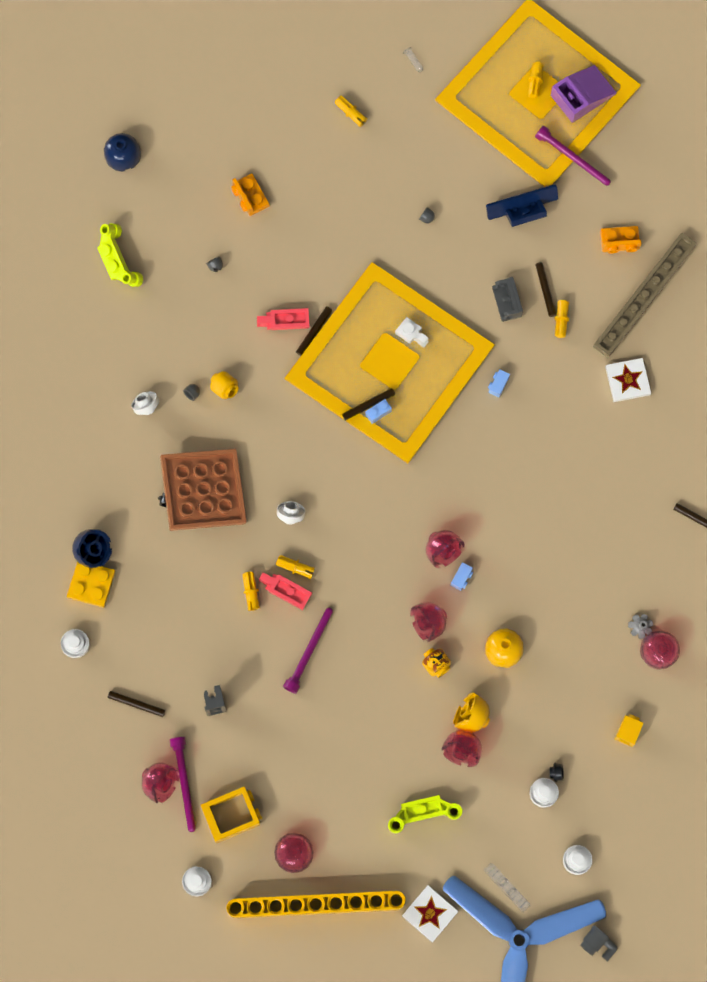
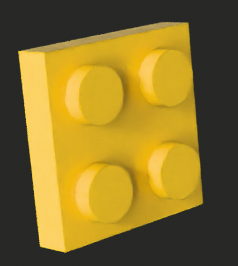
(91, 584)

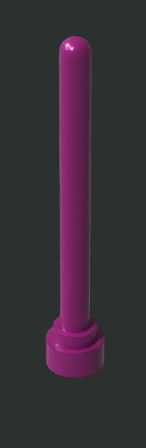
(544, 135)
(292, 683)
(178, 745)

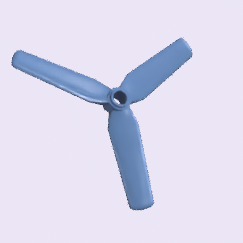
(538, 933)

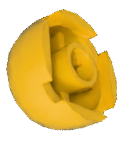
(504, 648)
(473, 714)

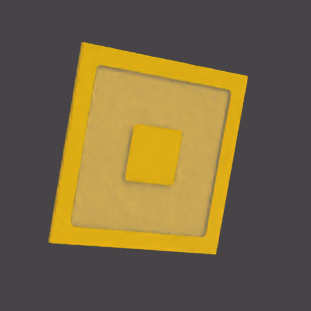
(494, 88)
(363, 356)

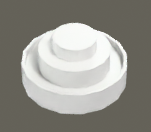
(145, 403)
(290, 512)
(75, 643)
(544, 792)
(577, 860)
(196, 881)

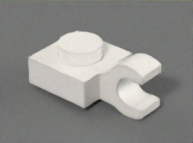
(411, 331)

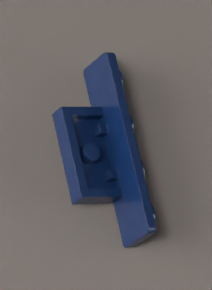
(523, 207)

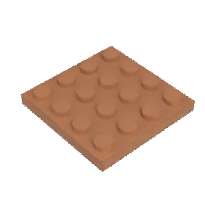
(203, 489)

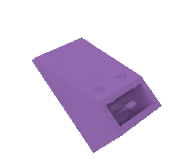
(582, 92)

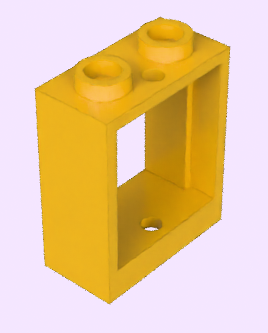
(255, 814)

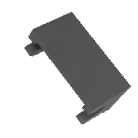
(507, 299)
(216, 704)

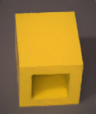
(629, 730)

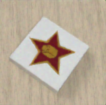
(628, 380)
(430, 913)

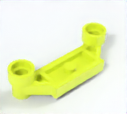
(113, 258)
(422, 810)

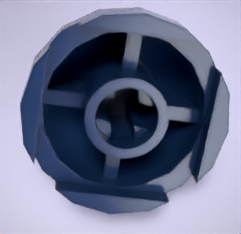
(122, 152)
(92, 548)

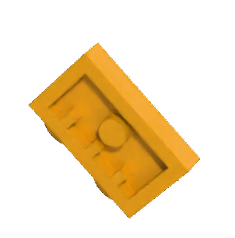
(250, 194)
(620, 239)

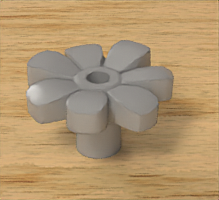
(640, 626)

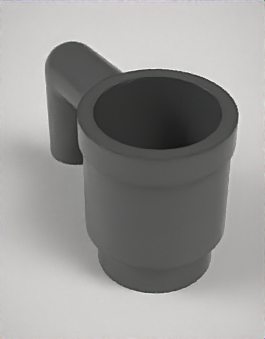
(595, 940)

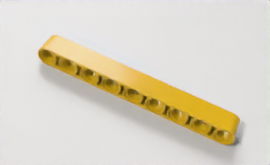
(325, 908)

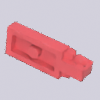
(285, 319)
(286, 590)

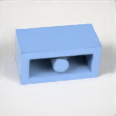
(500, 380)
(378, 411)
(460, 578)

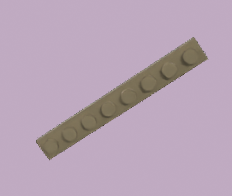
(644, 295)

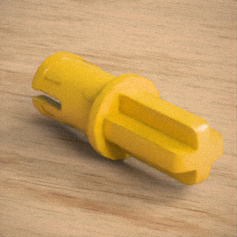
(535, 79)
(350, 110)
(561, 318)
(294, 566)
(251, 591)

